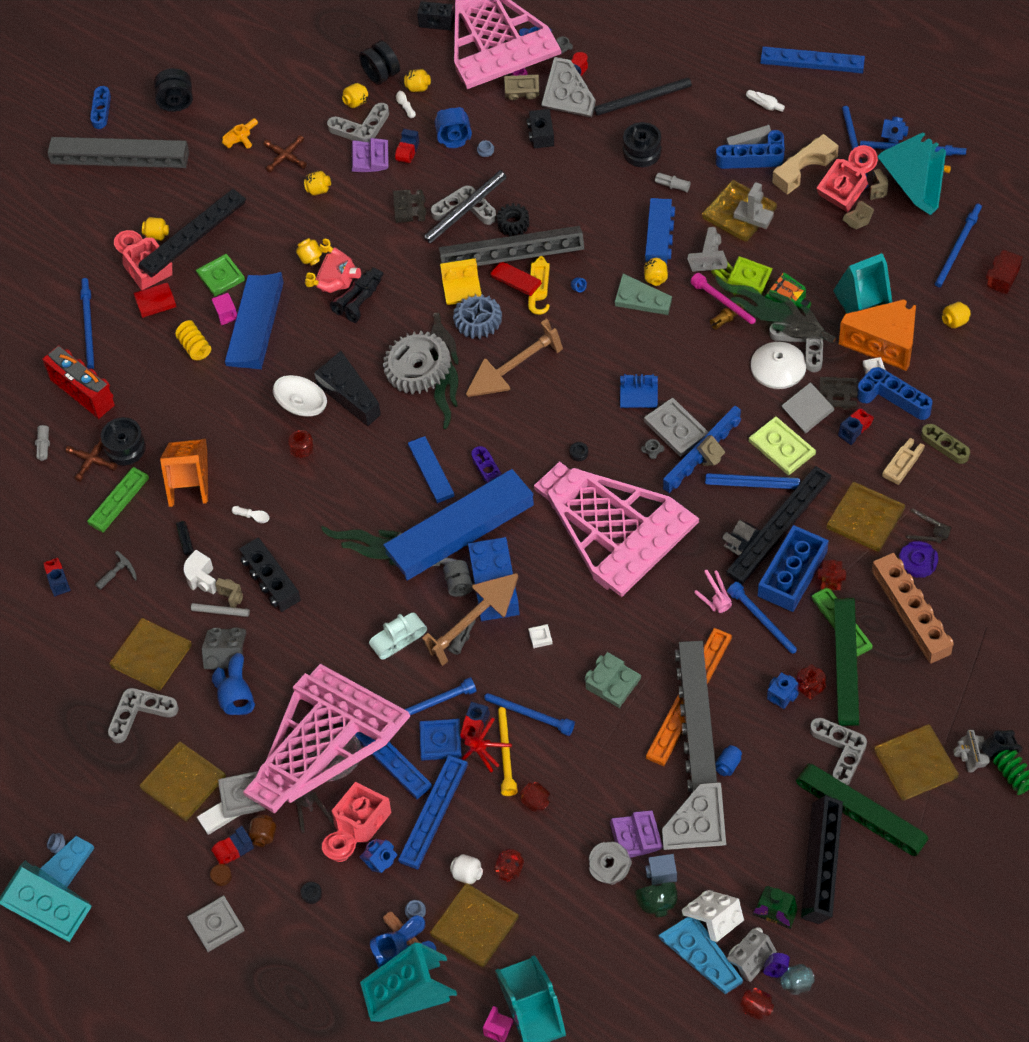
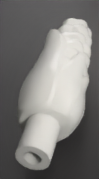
(765, 101)

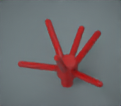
(479, 745)

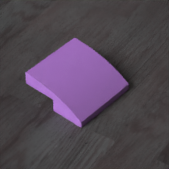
(369, 155)
(637, 833)

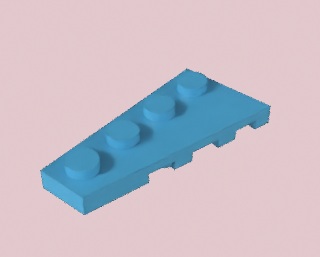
(68, 860)
(694, 945)

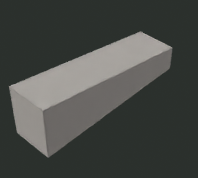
(755, 136)

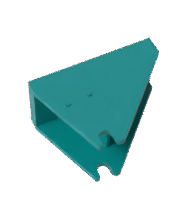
(917, 170)
(864, 285)
(45, 901)
(405, 984)
(531, 1001)

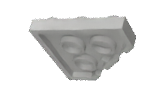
(567, 90)
(697, 821)

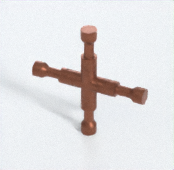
(285, 153)
(89, 459)

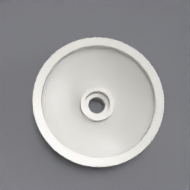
(778, 372)
(299, 395)

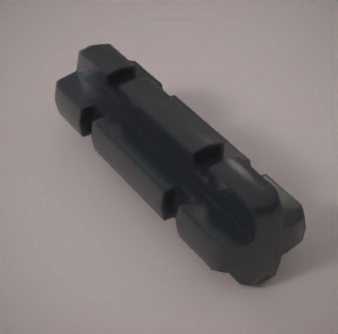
(184, 538)

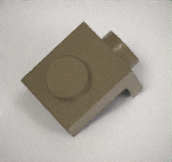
(880, 185)
(859, 216)
(710, 451)
(230, 589)

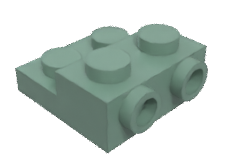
(611, 679)

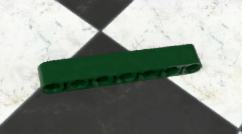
(846, 662)
(863, 810)

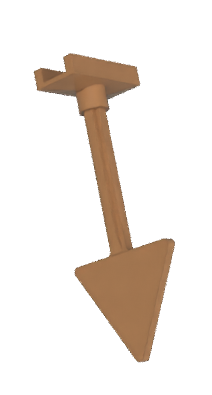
(490, 380)
(495, 593)

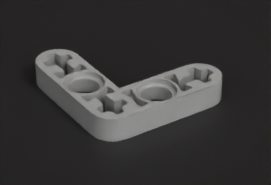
(360, 130)
(460, 197)
(809, 342)
(138, 705)
(849, 749)

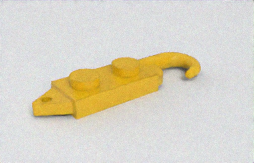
(540, 270)

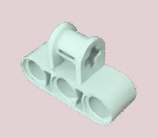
(397, 635)

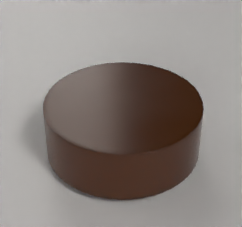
(221, 875)

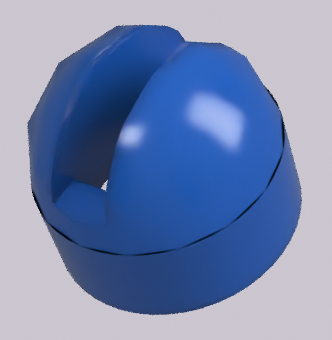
(580, 282)

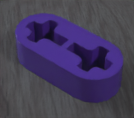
(776, 965)

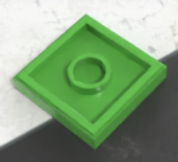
(220, 275)

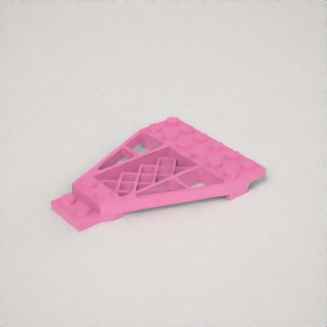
(502, 57)
(640, 549)
(347, 703)

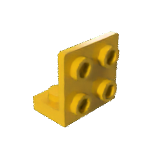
(460, 280)

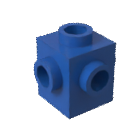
(888, 132)
(782, 690)
(379, 855)

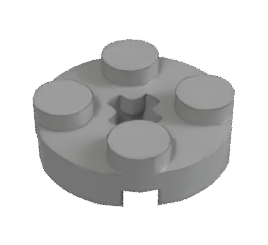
(621, 862)

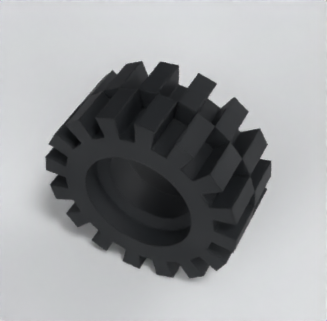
(513, 212)

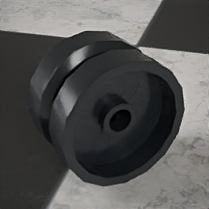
(379, 62)
(173, 90)
(642, 144)
(123, 441)

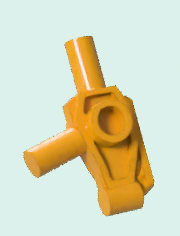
(239, 134)

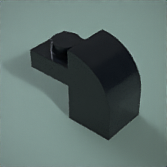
(740, 537)

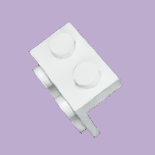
(719, 912)

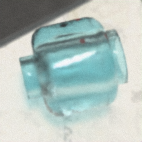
(797, 979)

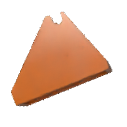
(881, 332)
(185, 466)

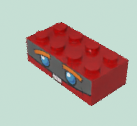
(79, 381)

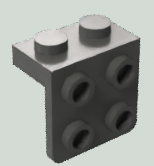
(221, 646)

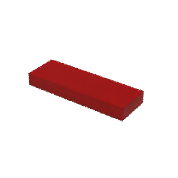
(516, 278)

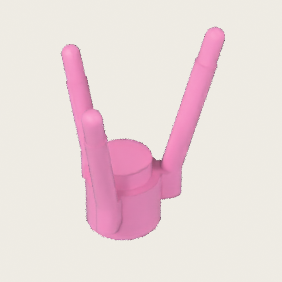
(721, 600)

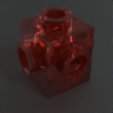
(831, 574)
(811, 681)

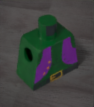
(776, 907)

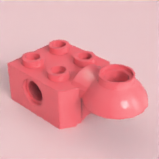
(847, 178)
(134, 253)
(356, 820)

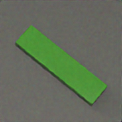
(118, 499)
(825, 602)

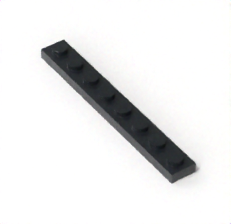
(192, 233)
(778, 525)

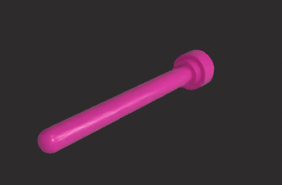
(700, 282)

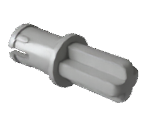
(672, 182)
(42, 442)

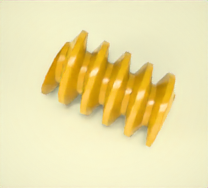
(192, 340)

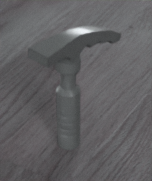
(112, 573)

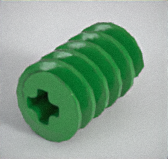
(1013, 770)

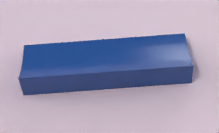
(254, 321)

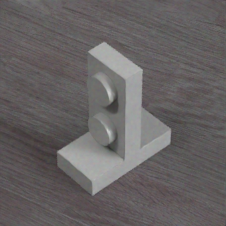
(753, 210)
(710, 257)

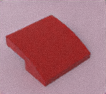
(155, 300)

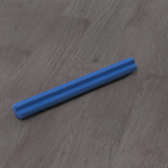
(752, 481)

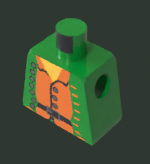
(790, 288)

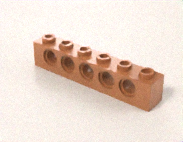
(932, 648)

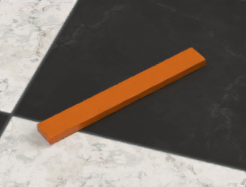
(672, 725)

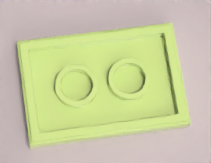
(782, 445)

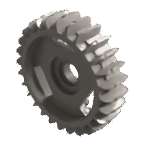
(416, 349)

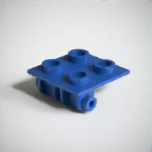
(639, 391)

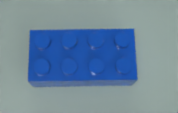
(491, 561)
(793, 568)

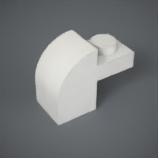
(197, 570)

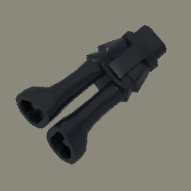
(364, 287)

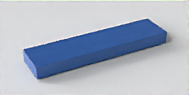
(431, 469)

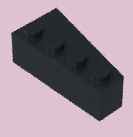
(348, 389)

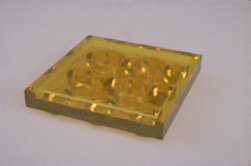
(723, 208)
(866, 516)
(150, 654)
(916, 762)
(182, 781)
(474, 925)

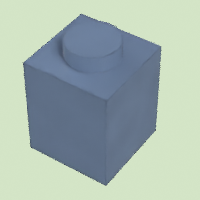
(661, 869)

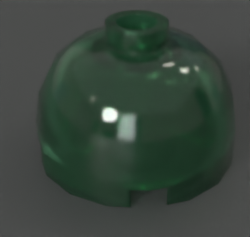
(657, 899)

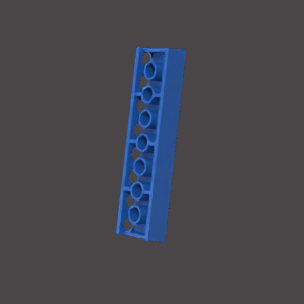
(459, 524)

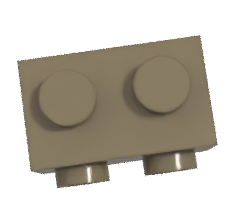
(521, 86)

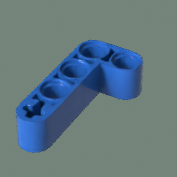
(753, 154)
(903, 395)

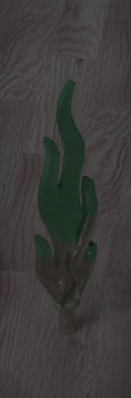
(786, 312)
(451, 378)

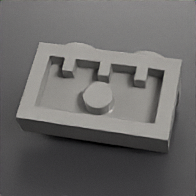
(752, 954)

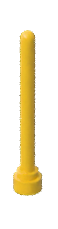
(508, 785)

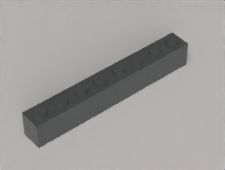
(118, 152)
(516, 246)
(696, 714)

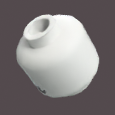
(466, 869)

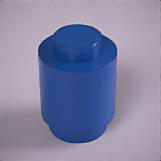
(728, 760)

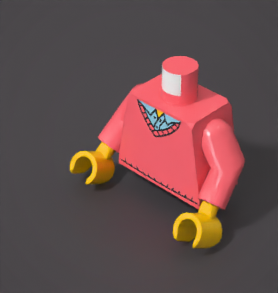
(335, 271)

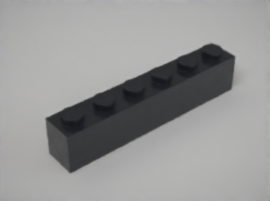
(822, 860)

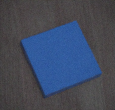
(440, 739)

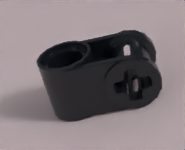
(999, 742)

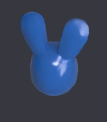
(233, 687)
(392, 943)

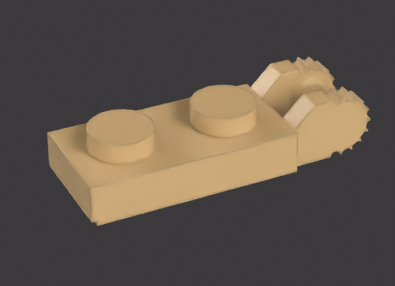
(902, 462)

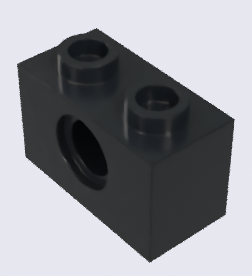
(436, 15)
(541, 128)

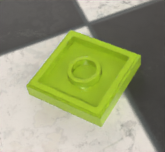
(750, 274)

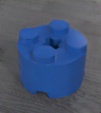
(453, 127)

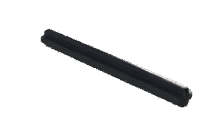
(642, 96)
(465, 206)

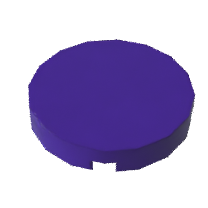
(919, 559)

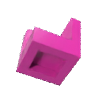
(225, 308)
(497, 1025)

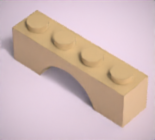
(819, 152)

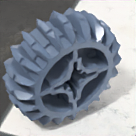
(477, 316)

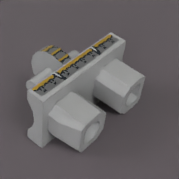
(968, 750)

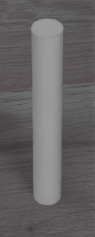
(220, 610)

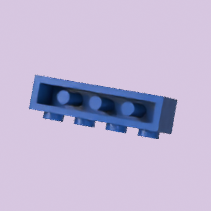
(659, 229)

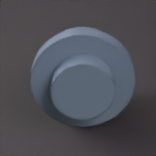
(485, 148)
(56, 842)
(415, 908)

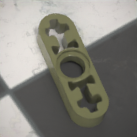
(943, 436)

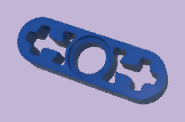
(103, 113)

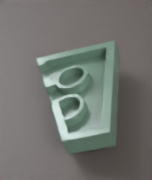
(642, 297)

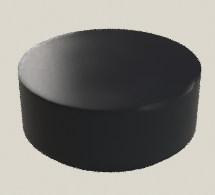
(578, 451)
(311, 892)

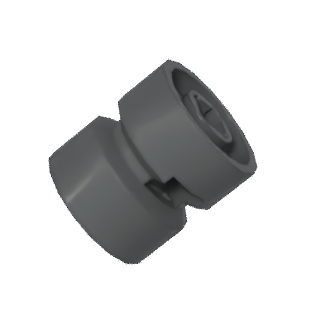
(458, 578)

